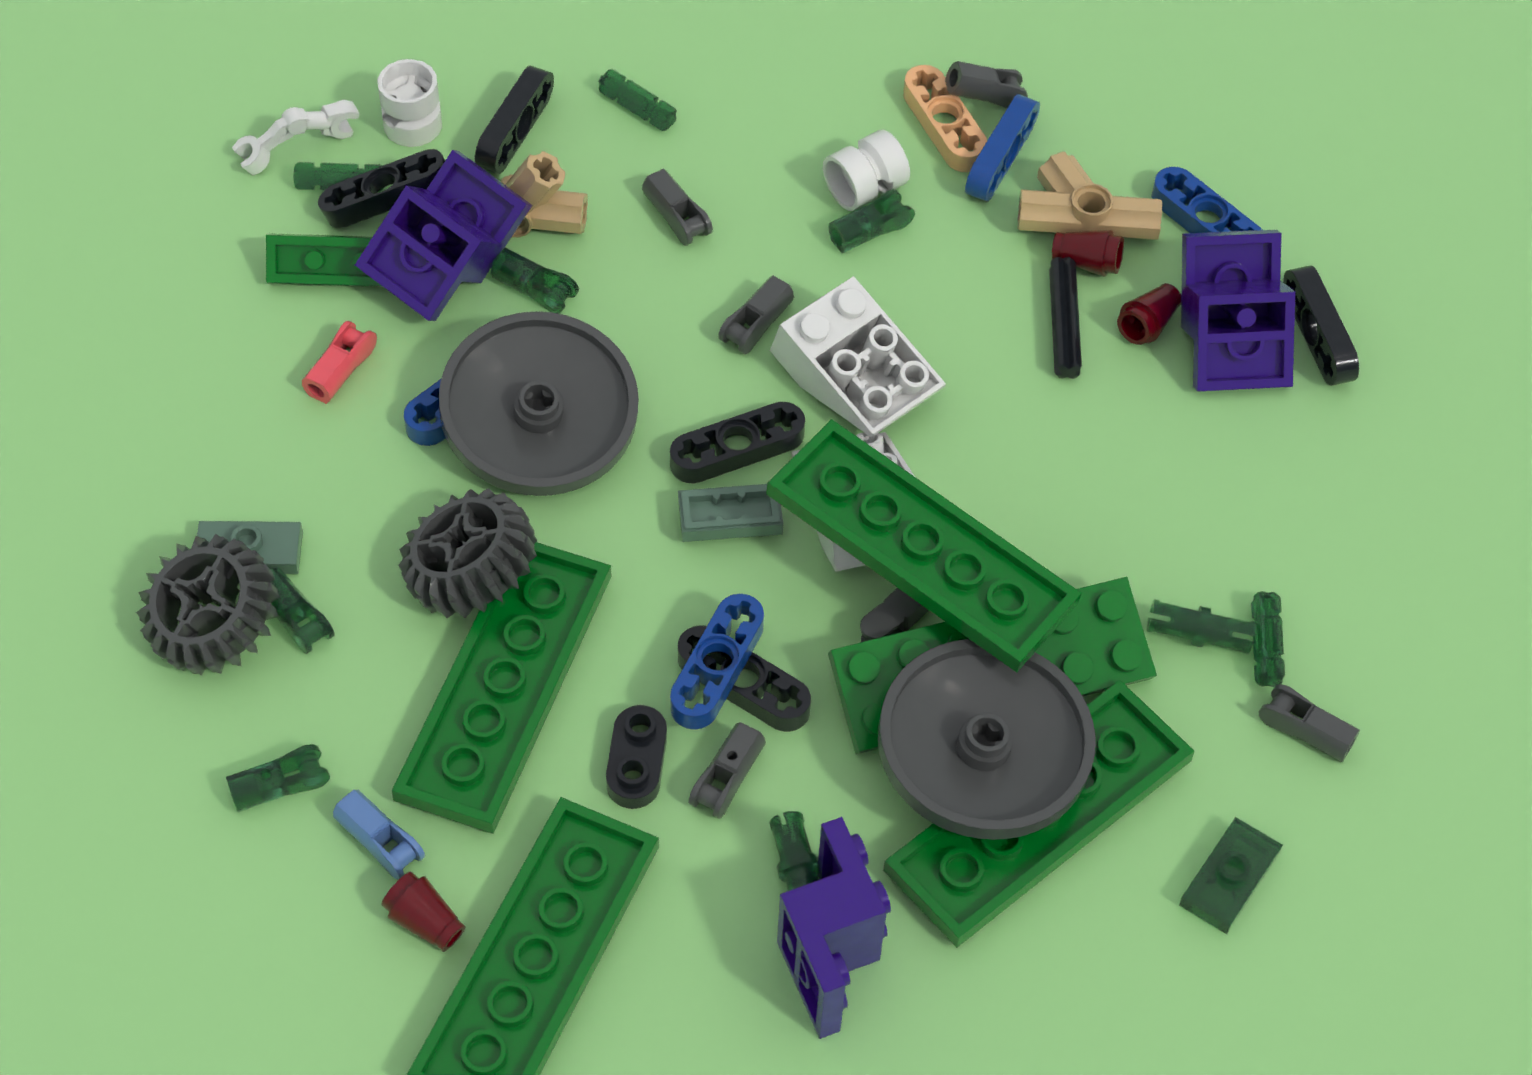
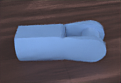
(375, 830)

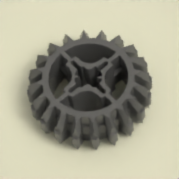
(468, 553)
(208, 633)

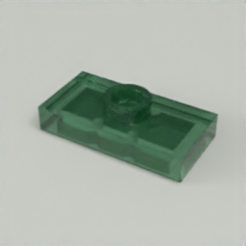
(1230, 875)

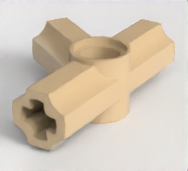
(1079, 205)
(552, 209)

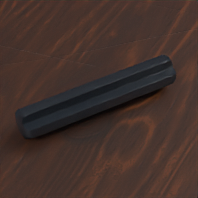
(1065, 317)

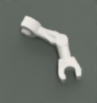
(295, 121)

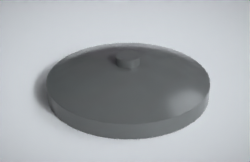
(538, 403)
(985, 744)

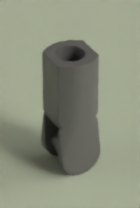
(984, 83)
(675, 206)
(758, 313)
(892, 616)
(1316, 727)
(728, 767)

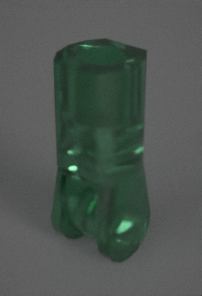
(875, 219)
(532, 278)
(293, 608)
(268, 782)

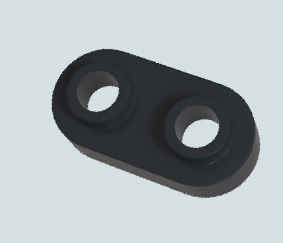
(639, 753)

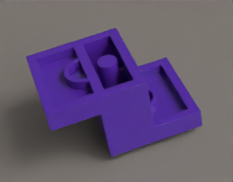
(443, 235)
(1237, 310)
(832, 926)

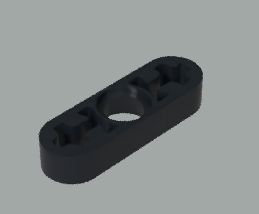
(514, 119)
(359, 196)
(1322, 327)
(747, 424)
(749, 699)

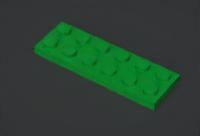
(924, 545)
(1092, 646)
(502, 691)
(972, 880)
(540, 947)

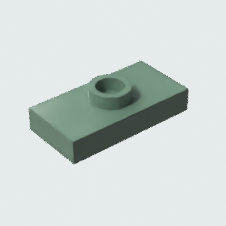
(728, 513)
(274, 541)

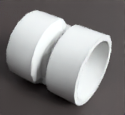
(410, 102)
(862, 173)

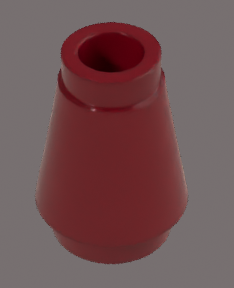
(1091, 250)
(1148, 314)
(422, 911)

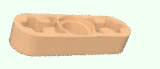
(944, 136)

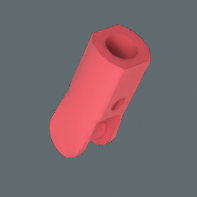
(338, 364)

